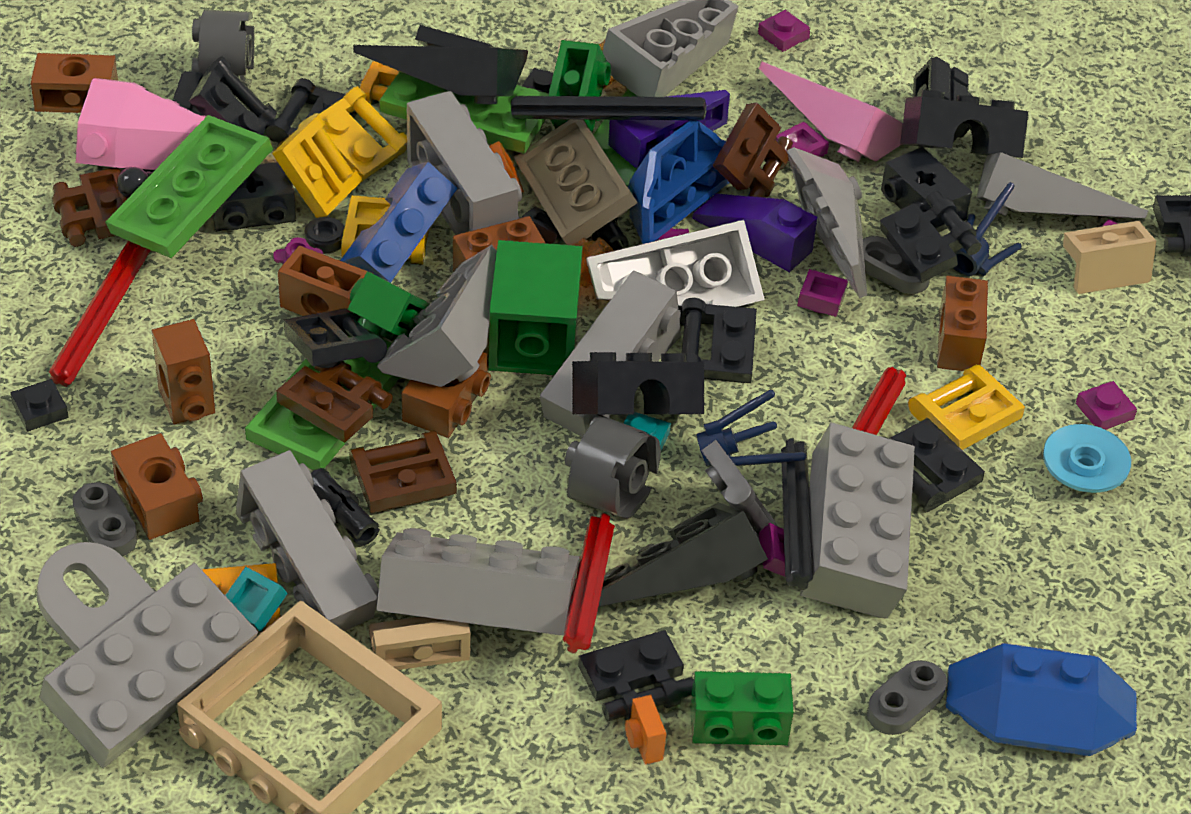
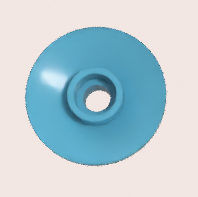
(1087, 458)

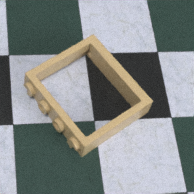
(346, 657)

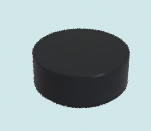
(325, 234)

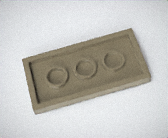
(575, 181)

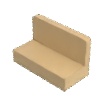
(1111, 256)
(420, 642)

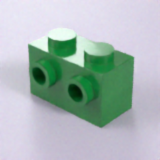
(579, 72)
(384, 306)
(741, 708)

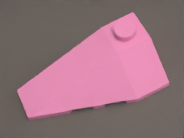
(840, 118)
(130, 126)

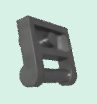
(735, 487)

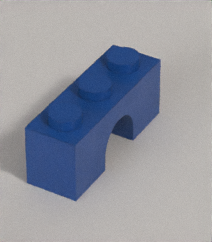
(413, 209)

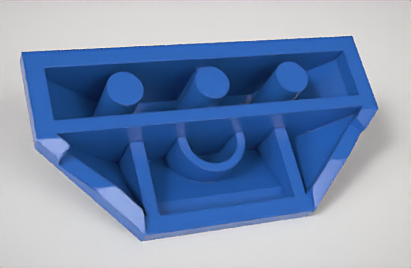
(675, 180)
(1042, 699)

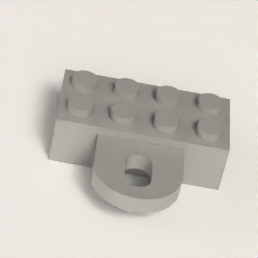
(133, 651)

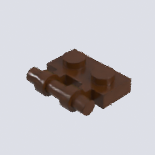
(748, 146)
(100, 195)
(327, 404)

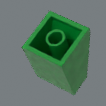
(534, 306)

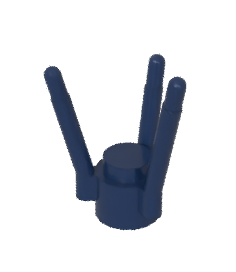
(979, 262)
(728, 439)

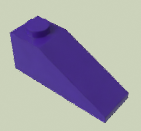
(636, 137)
(774, 226)

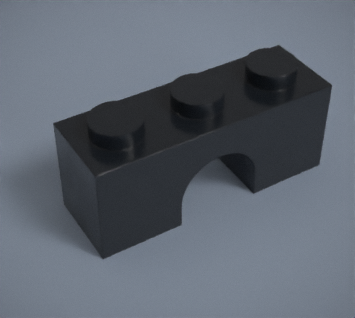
(994, 129)
(611, 385)

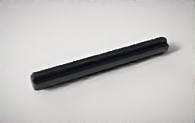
(608, 108)
(796, 518)

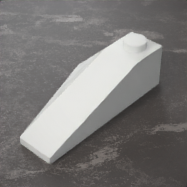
(701, 264)

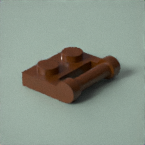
(403, 473)

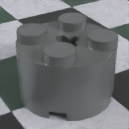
(224, 35)
(612, 467)

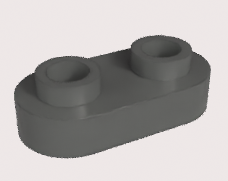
(888, 266)
(101, 510)
(910, 694)

